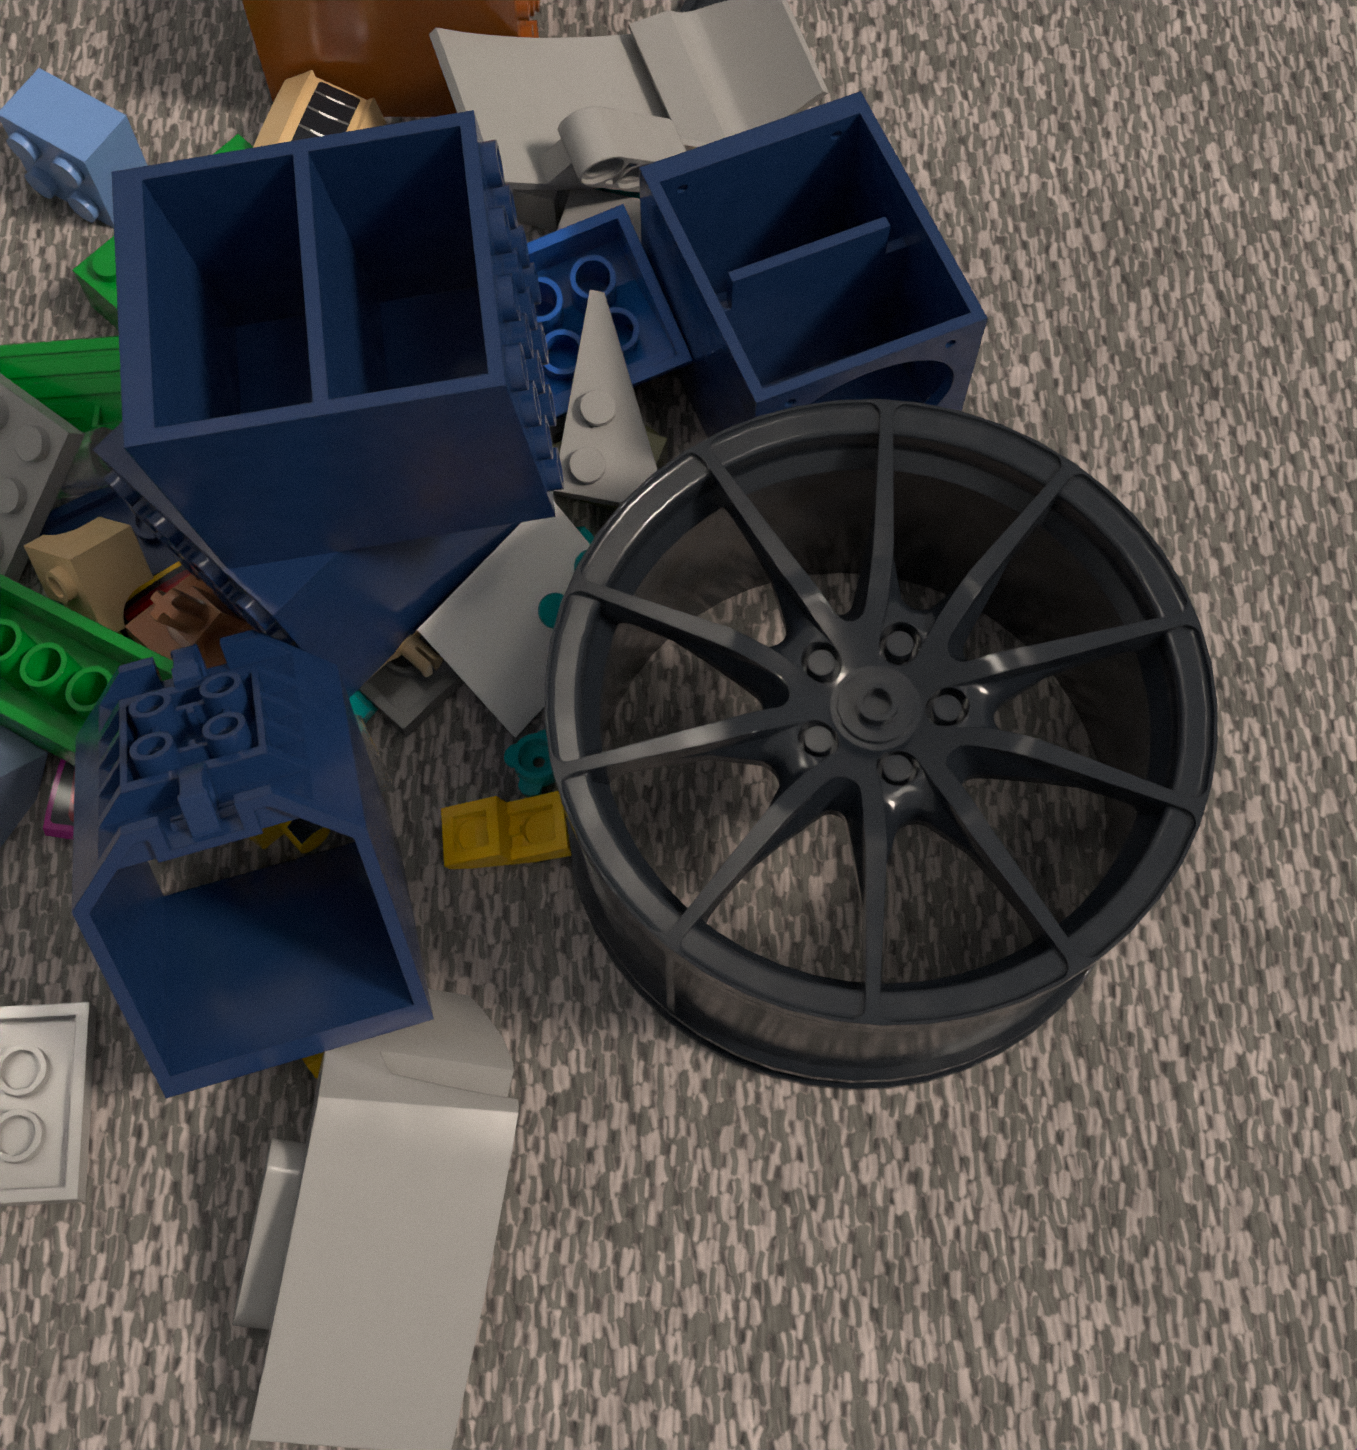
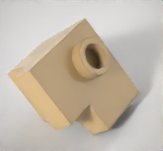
(91, 569)

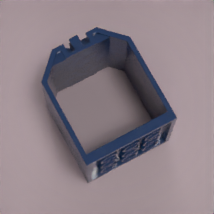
(267, 957)

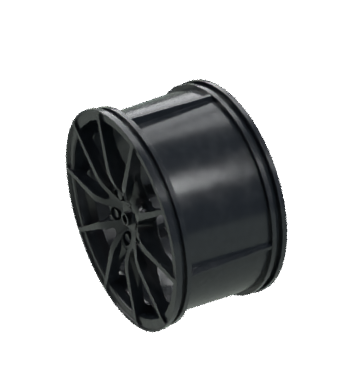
(880, 715)

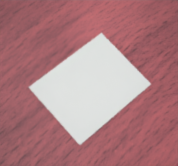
(492, 620)

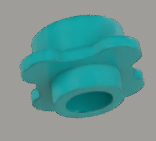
(522, 758)

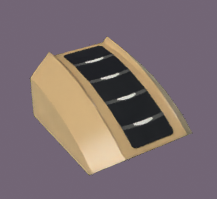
(315, 108)

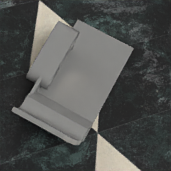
(606, 105)
(382, 1237)

